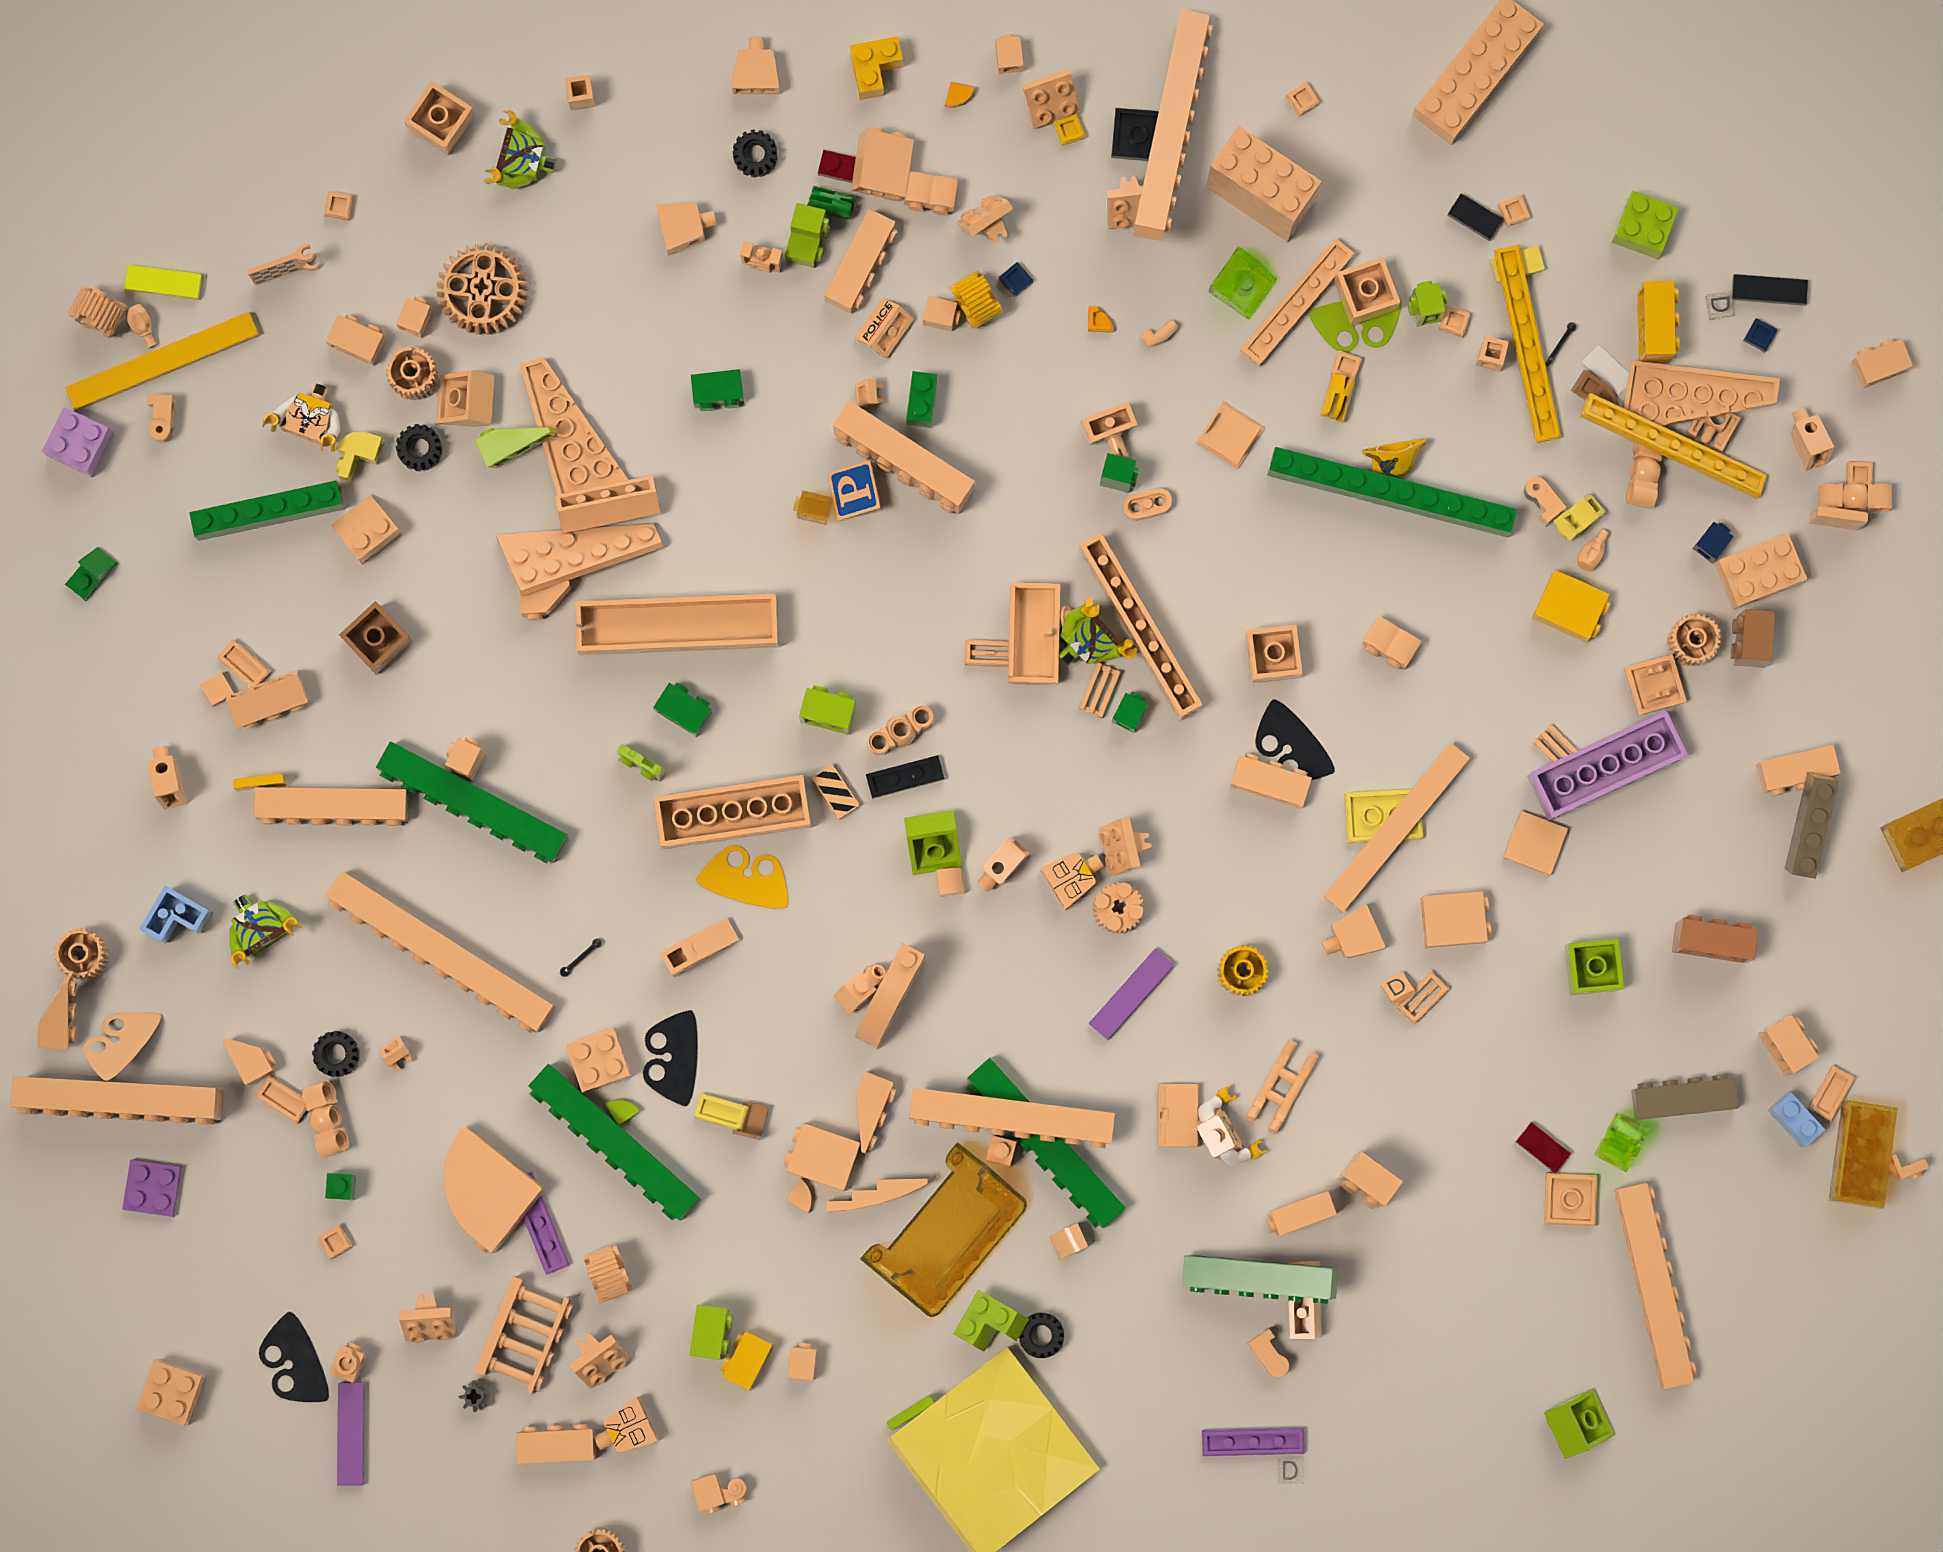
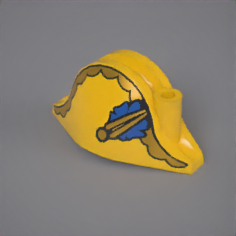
(1395, 458)

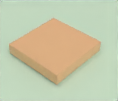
(1838, 518)
(1535, 843)
(1570, 1199)

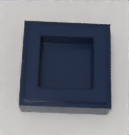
(1015, 279)
(1760, 335)

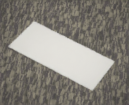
(1607, 369)

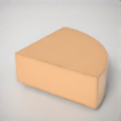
(801, 1196)

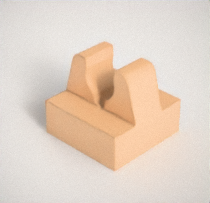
(867, 393)
(395, 1051)

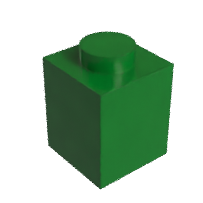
(1130, 711)
(340, 1186)

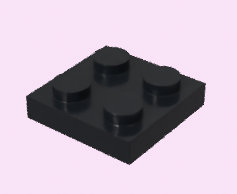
(1133, 133)

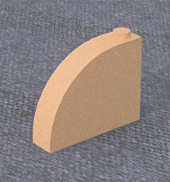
(890, 995)
(486, 1190)

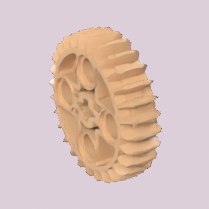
(452, 276)

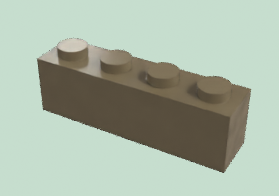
(1811, 825)
(1684, 1099)

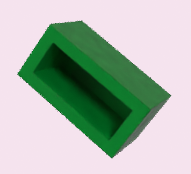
(717, 389)
(921, 399)
(1119, 473)
(683, 709)

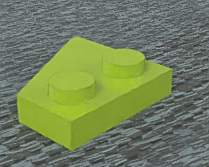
(631, 758)

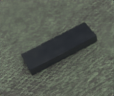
(1769, 289)
(905, 777)

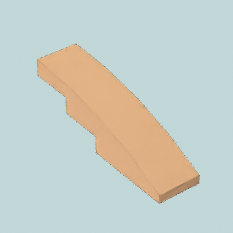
(886, 1191)

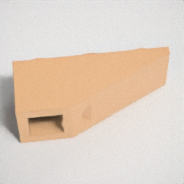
(699, 947)
(56, 1023)
(871, 1100)

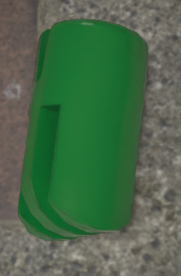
(832, 201)

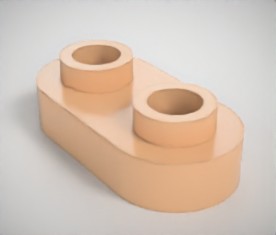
(1145, 501)

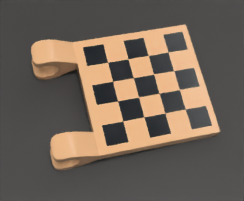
(283, 266)

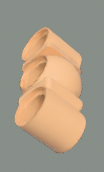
(1644, 477)
(1857, 496)
(907, 720)
(325, 1119)

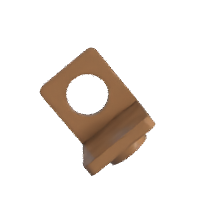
(754, 1122)

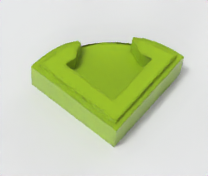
(622, 1110)

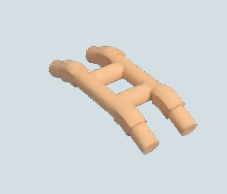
(1284, 1102)

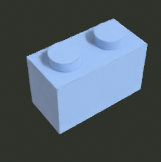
(1796, 1120)

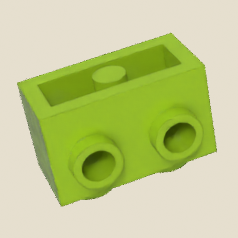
(1427, 303)

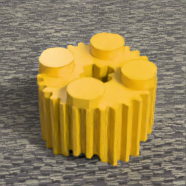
(975, 299)
(1255, 964)

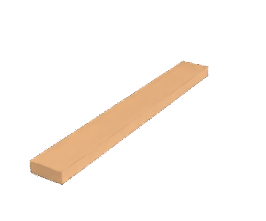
(1396, 827)

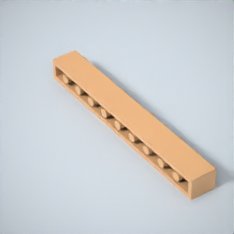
(1171, 126)
(439, 951)

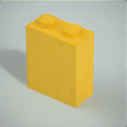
(1571, 606)

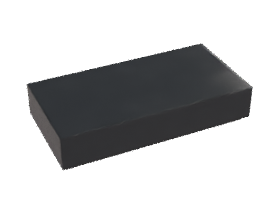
(1474, 217)

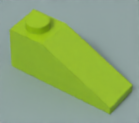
(503, 445)

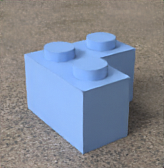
(169, 910)

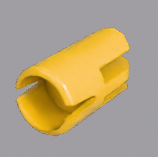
(1337, 397)

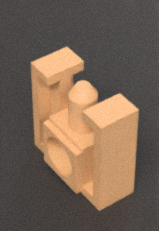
(761, 257)
(1725, 430)

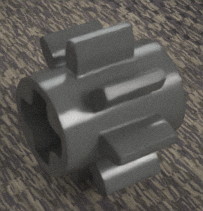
(480, 1390)

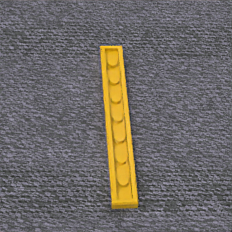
(1527, 344)
(162, 361)
(1673, 445)

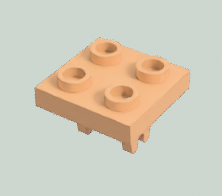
(1051, 98)
(1123, 204)
(986, 218)
(1655, 685)
(1122, 846)
(427, 1321)
(598, 1359)

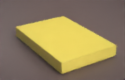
(1370, 810)

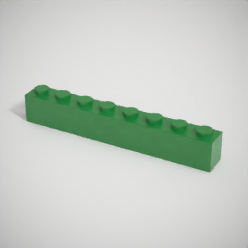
(471, 801)
(614, 1142)
(1058, 1157)

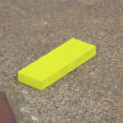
(163, 282)

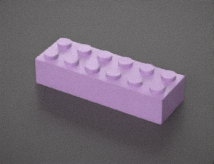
(1607, 765)

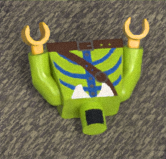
(520, 155)
(1091, 638)
(257, 928)

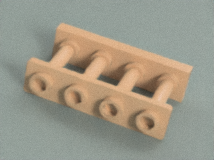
(508, 1315)

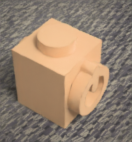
(348, 1362)

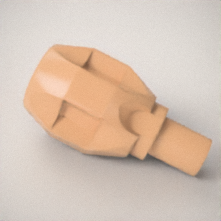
(140, 323)
(1592, 552)

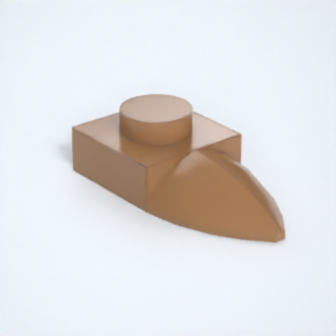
(1589, 383)

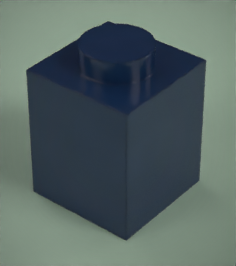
(1713, 541)

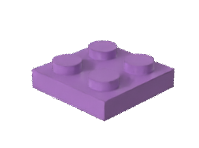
(151, 1188)

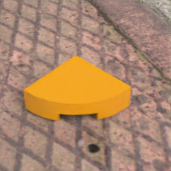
(958, 94)
(1098, 321)

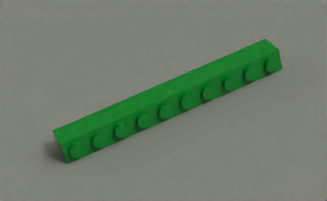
(1392, 492)

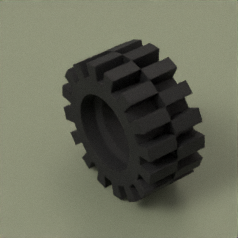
(744, 143)
(408, 437)
(322, 1046)
(1056, 1339)

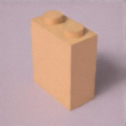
(882, 164)
(1455, 919)
(822, 1156)
(1301, 1214)

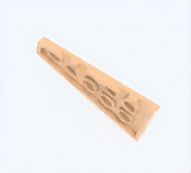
(1689, 394)
(576, 453)
(554, 557)

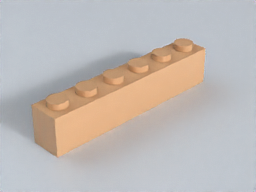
(331, 805)

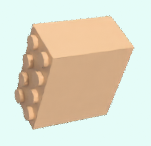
(1263, 183)

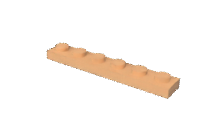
(1297, 302)

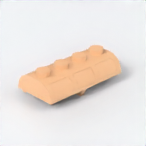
(1034, 633)

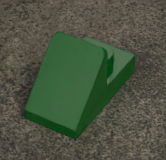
(91, 573)

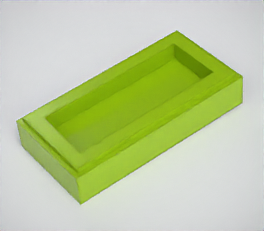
(910, 1412)

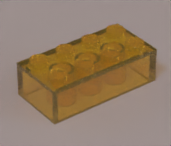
(1916, 836)
(1863, 1154)

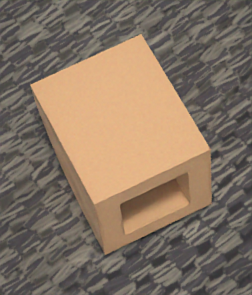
(950, 882)
(1068, 1241)

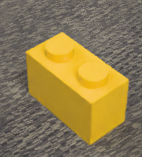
(746, 1360)

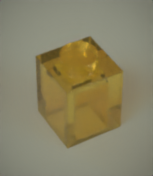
(813, 507)

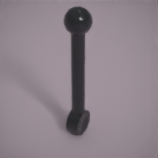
(1570, 328)
(565, 971)

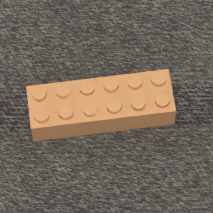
(1477, 69)
(903, 457)
(732, 812)

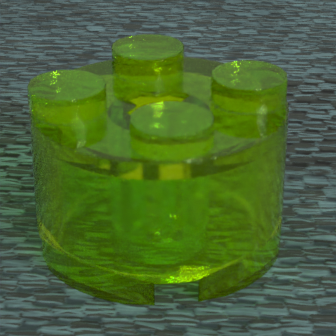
(1621, 1141)

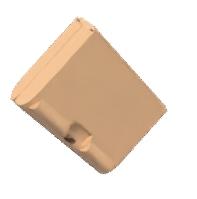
(1178, 1115)

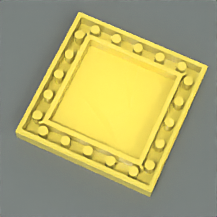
(993, 1454)

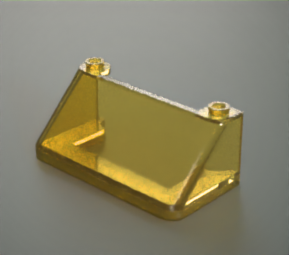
(949, 1234)

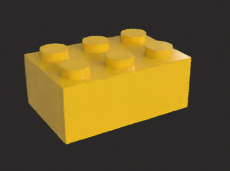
(1657, 321)

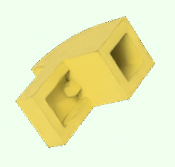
(354, 447)
(1579, 517)

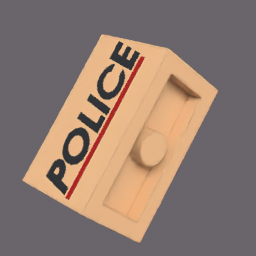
(884, 327)

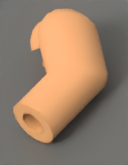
(1161, 335)

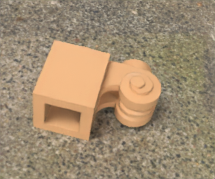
(860, 988)
(711, 1495)

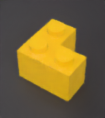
(870, 60)

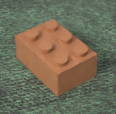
(1715, 939)

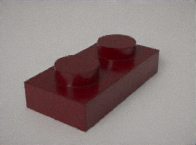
(837, 166)
(1542, 1147)

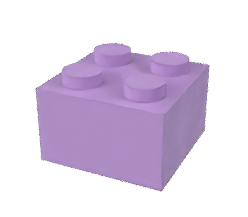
(77, 442)

